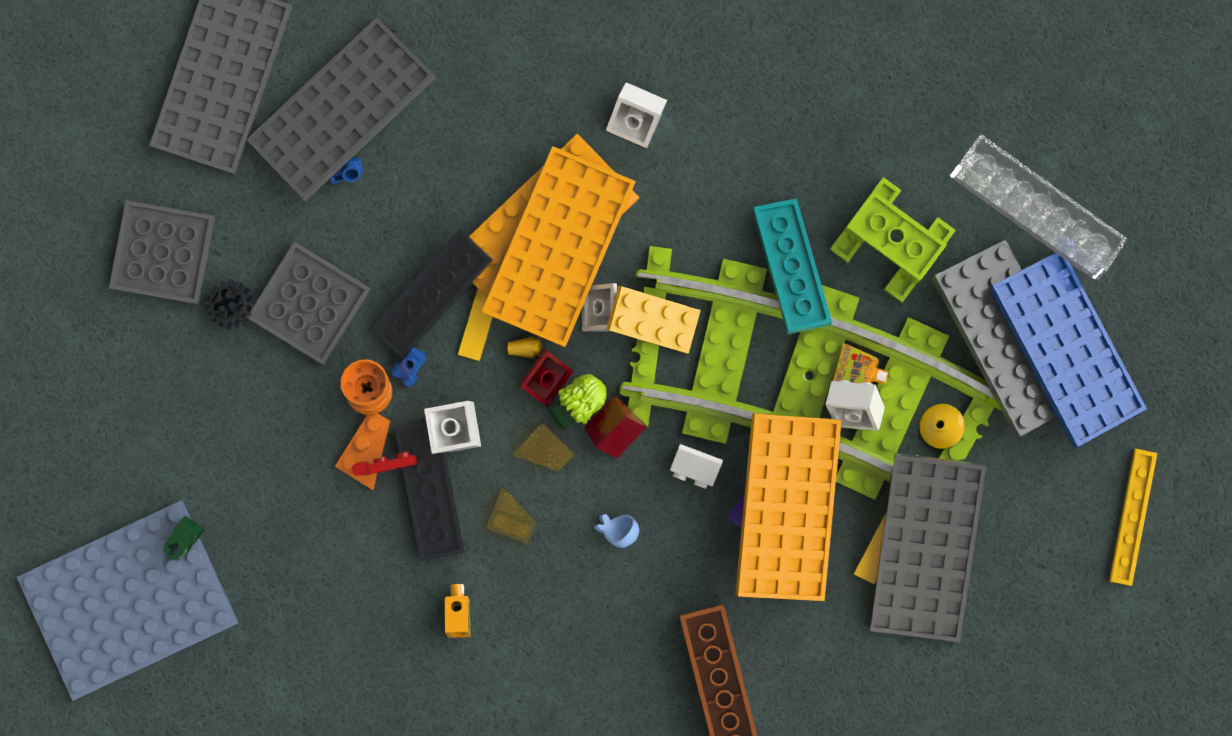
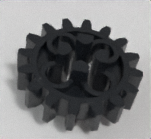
(218, 298)

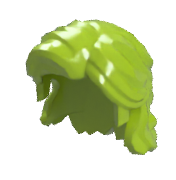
(584, 397)

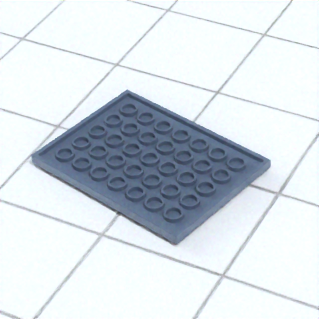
(125, 602)

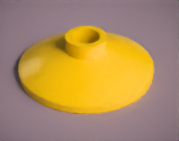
(950, 433)

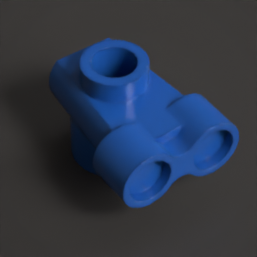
(349, 172)
(409, 366)

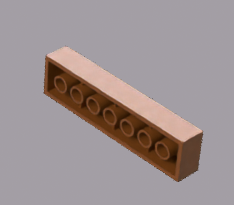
(717, 672)

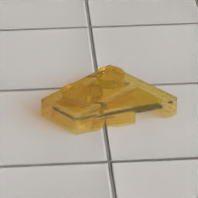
(545, 449)
(511, 519)

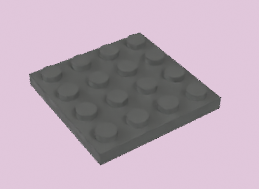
(162, 252)
(309, 303)

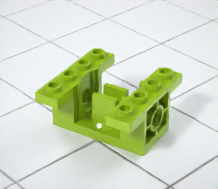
(874, 225)

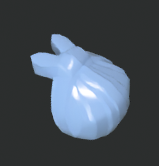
(619, 531)

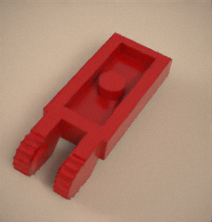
(382, 464)

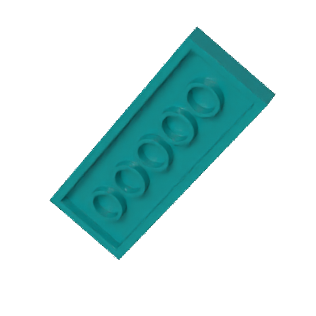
(792, 266)

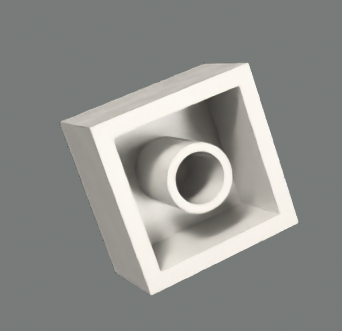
(855, 405)

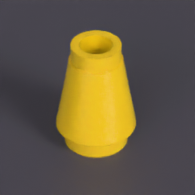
(526, 347)

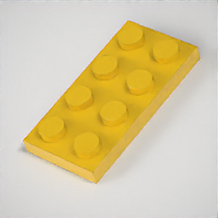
(653, 319)

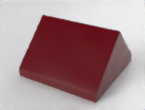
(546, 378)
(614, 428)

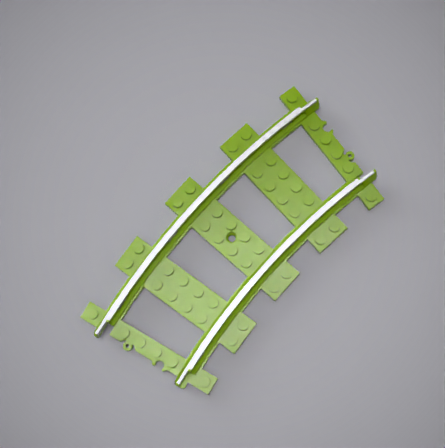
(713, 403)

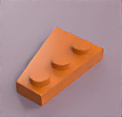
(365, 446)

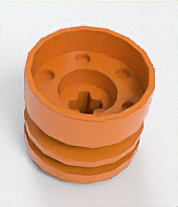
(367, 375)

